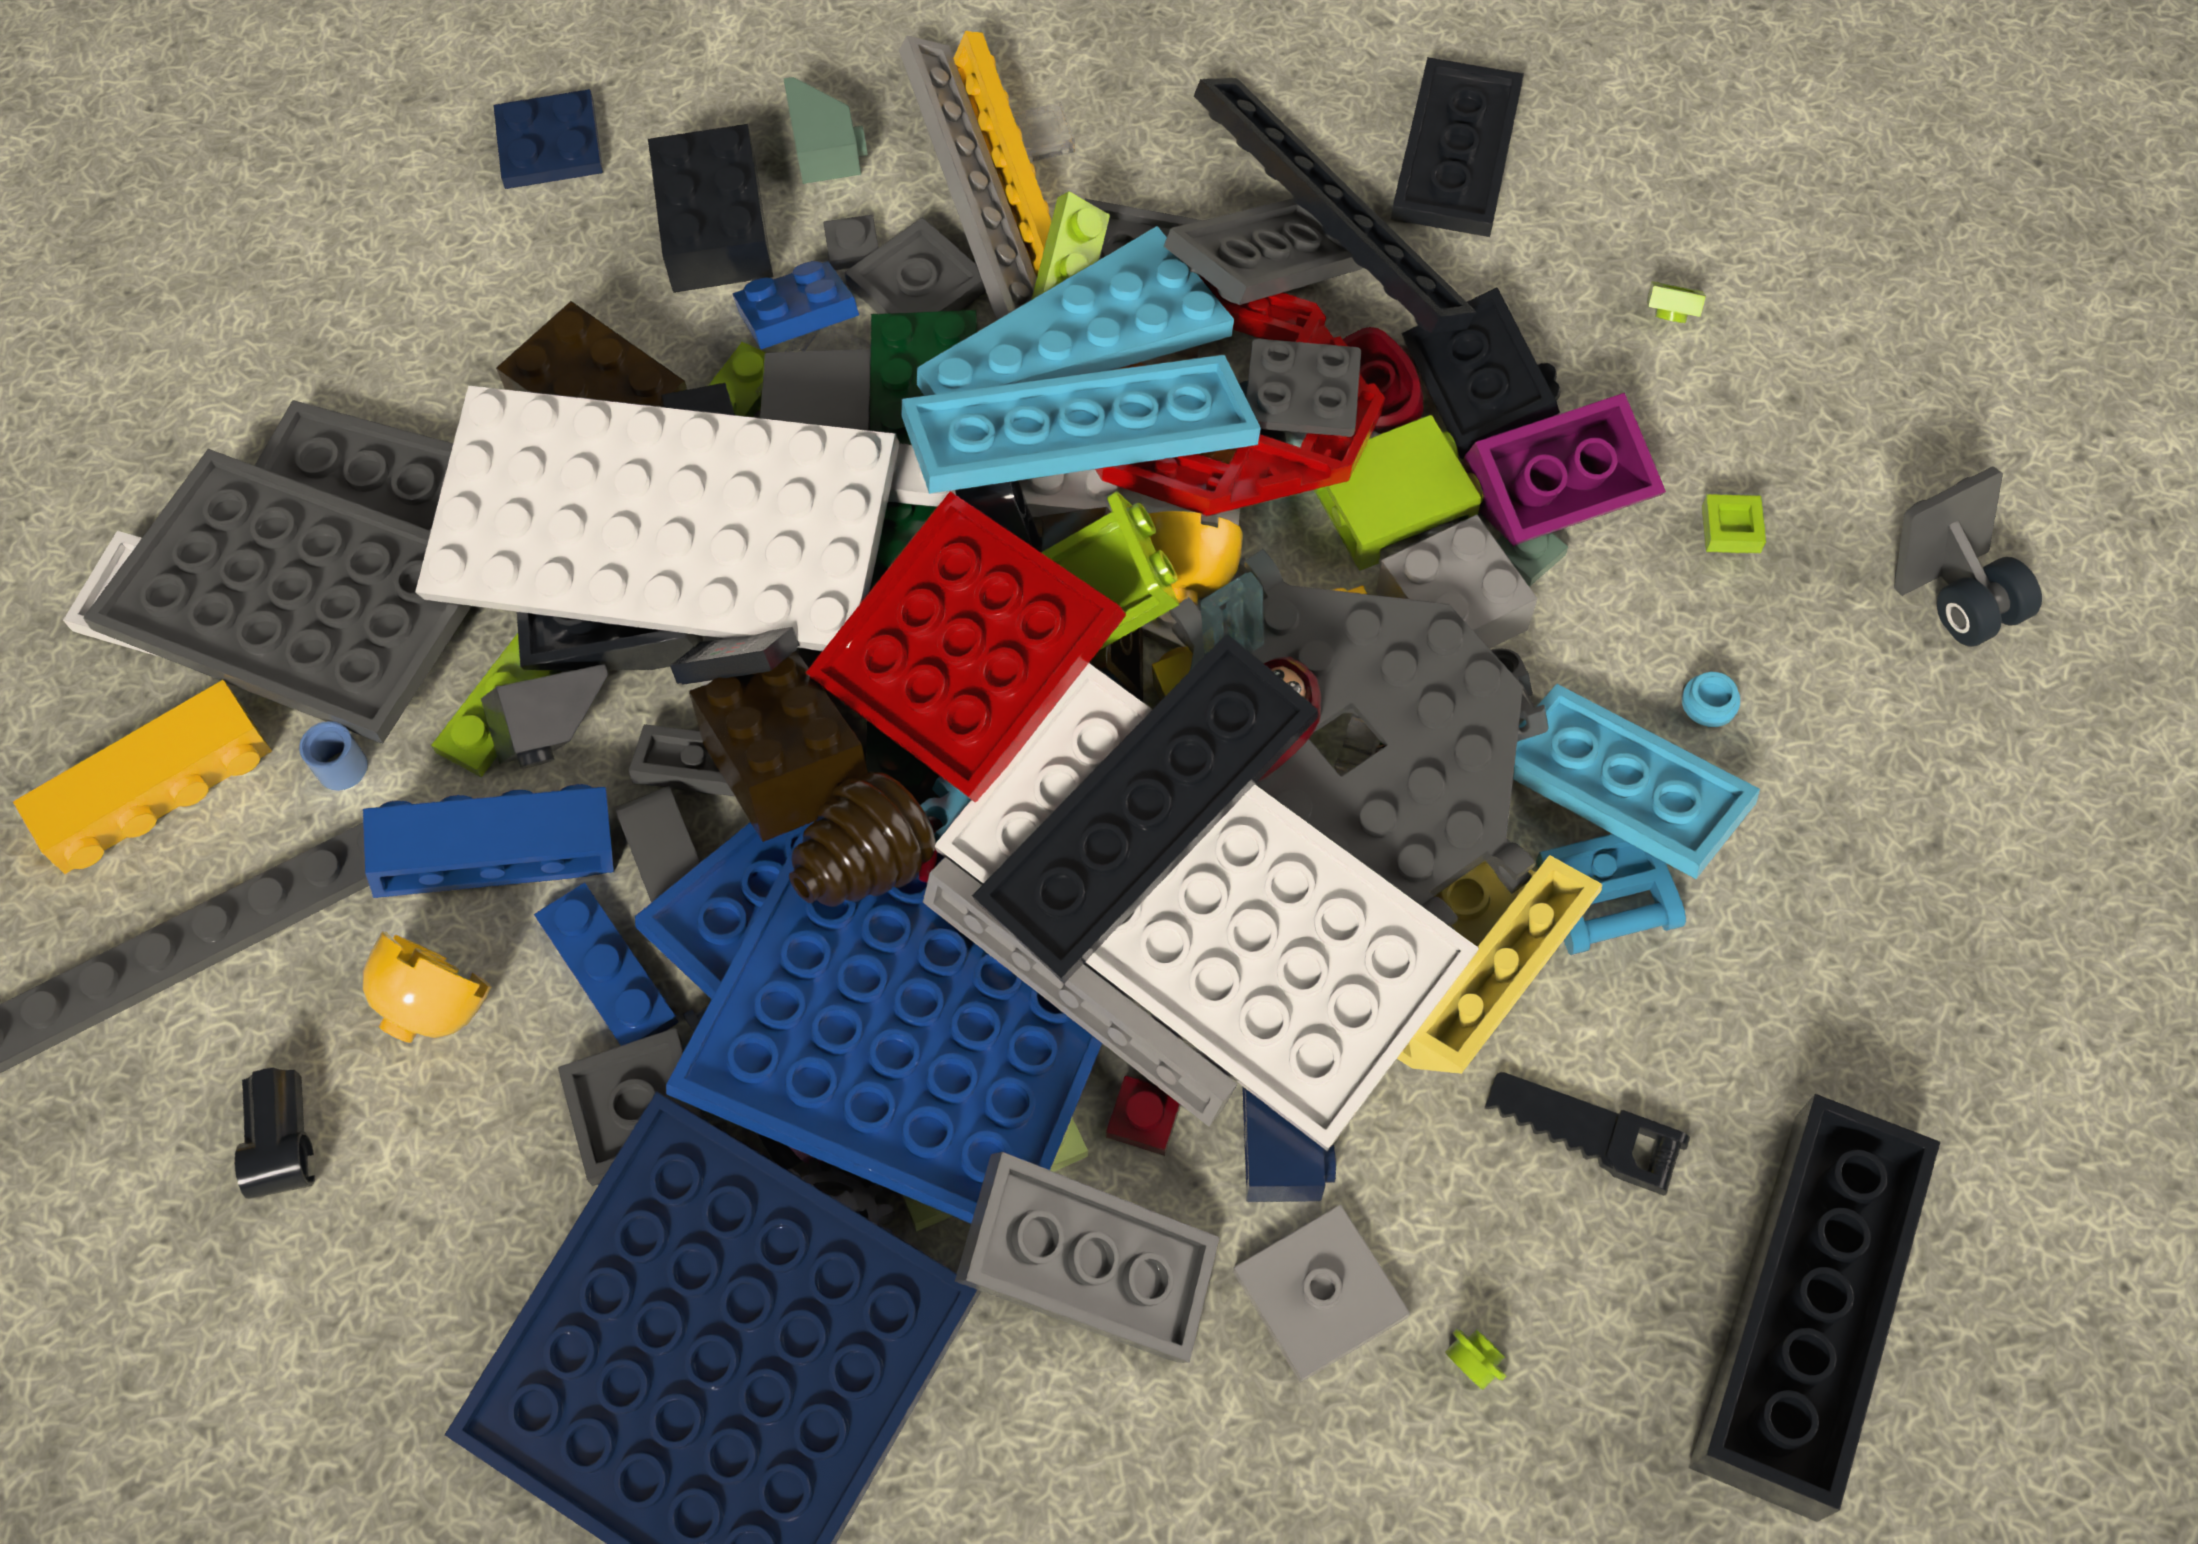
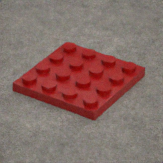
(965, 645)

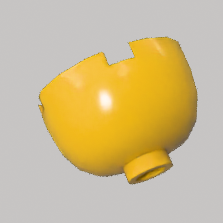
(1200, 554)
(419, 990)

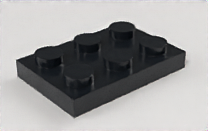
(1482, 374)

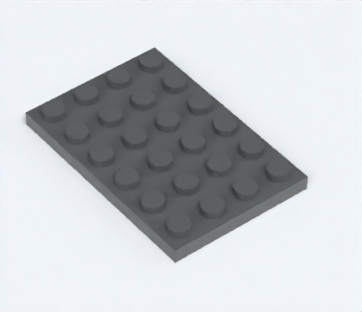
(282, 595)

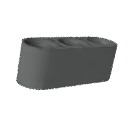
(657, 840)

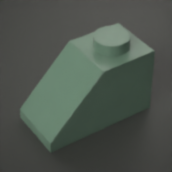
(823, 134)

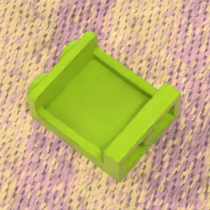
(1400, 489)
(1121, 564)

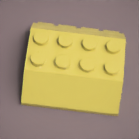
(1514, 943)

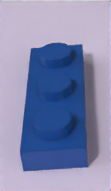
(605, 966)

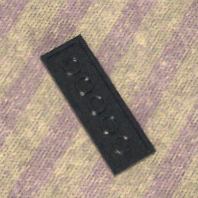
(1145, 807)

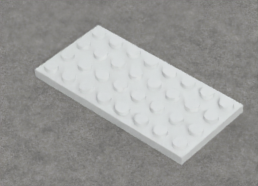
(657, 516)
(1257, 945)

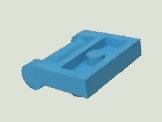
(1622, 872)

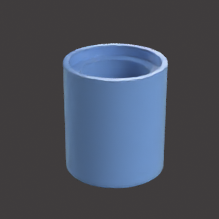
(325, 741)

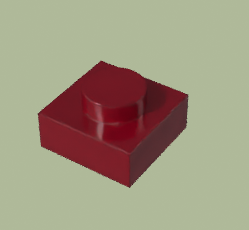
(1143, 1116)

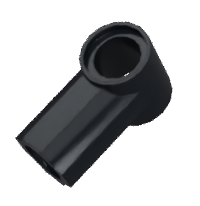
(274, 1135)

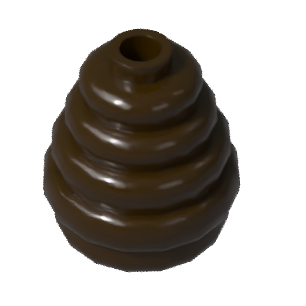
(862, 842)

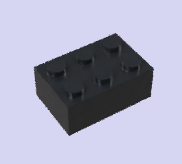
(709, 208)

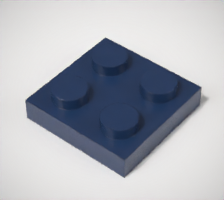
(547, 139)

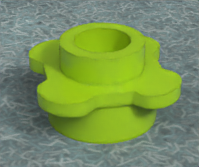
(1476, 1357)

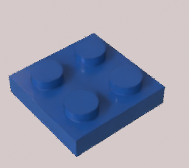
(795, 303)

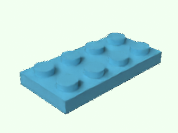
(1632, 782)

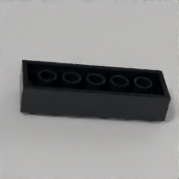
(1816, 1309)

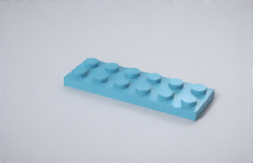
(1078, 423)

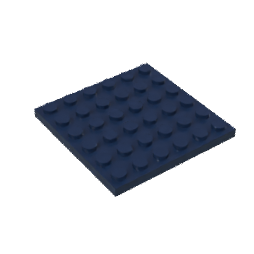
(712, 1350)

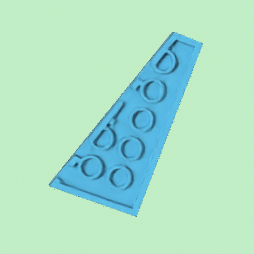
(1099, 320)

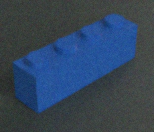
(487, 841)

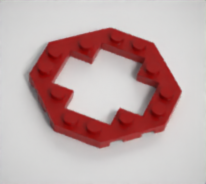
(1272, 466)

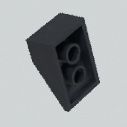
(581, 644)

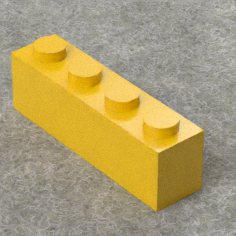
(142, 778)

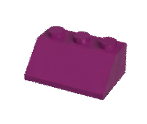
(1564, 470)

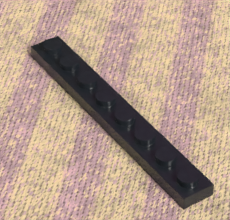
(1335, 206)

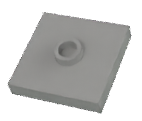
(1321, 1293)

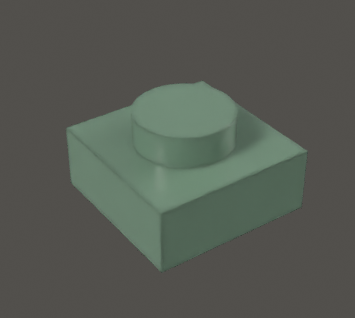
(1534, 556)

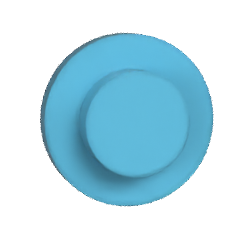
(1711, 699)

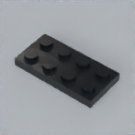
(1457, 147)

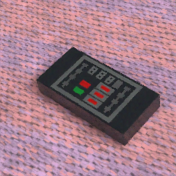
(735, 656)

